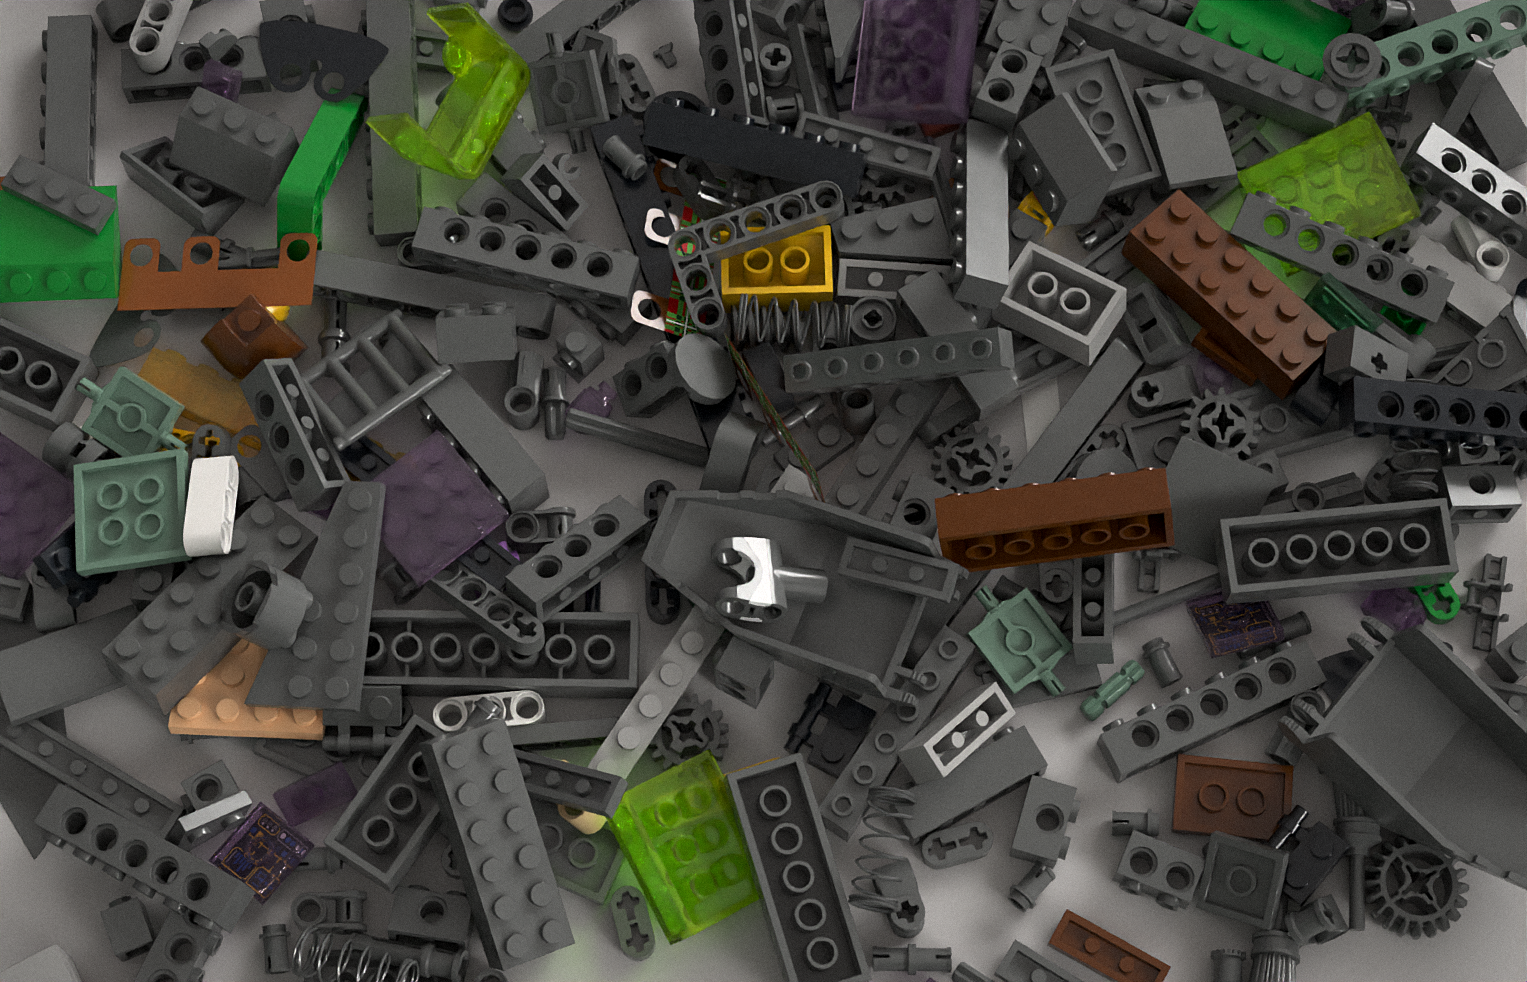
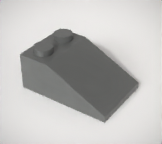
(1185, 133)

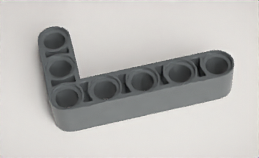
(743, 240)

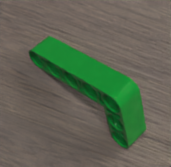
(315, 169)

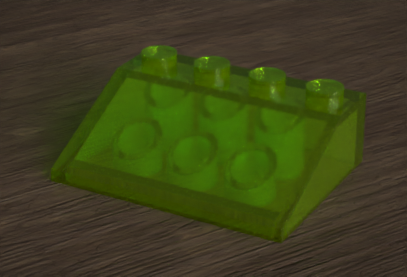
(1337, 178)
(685, 847)

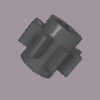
(1427, 204)

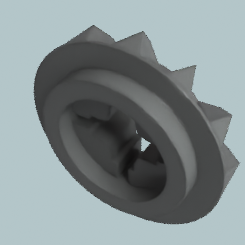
(1365, 52)

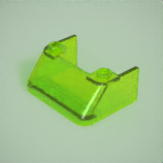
(476, 106)

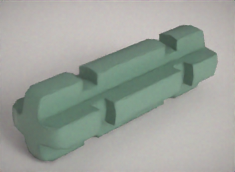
(1112, 690)

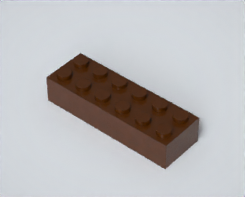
(1229, 293)
(1056, 520)

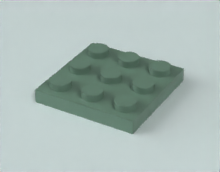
(130, 511)

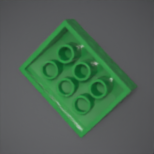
(1274, 30)
(55, 258)

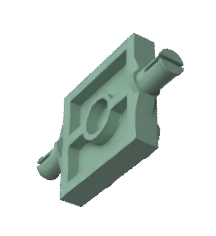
(131, 415)
(1019, 641)

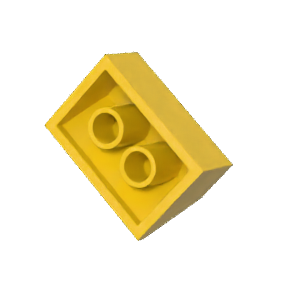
(784, 269)

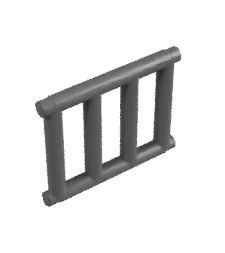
(404, 393)

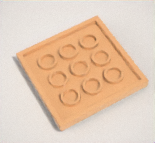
(218, 706)

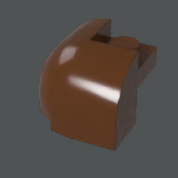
(249, 337)

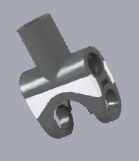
(765, 580)

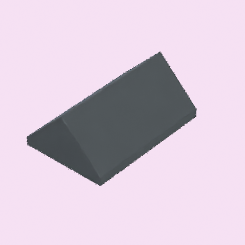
(189, 197)

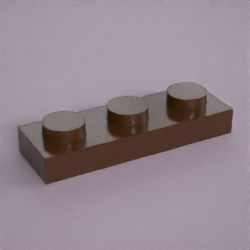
(1105, 952)

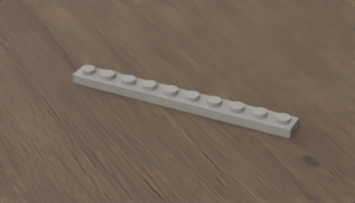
(671, 674)

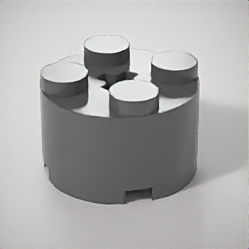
(265, 606)

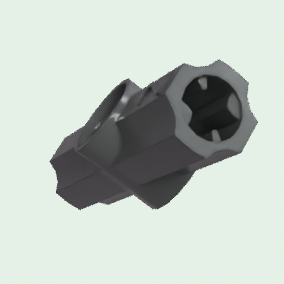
(1327, 494)

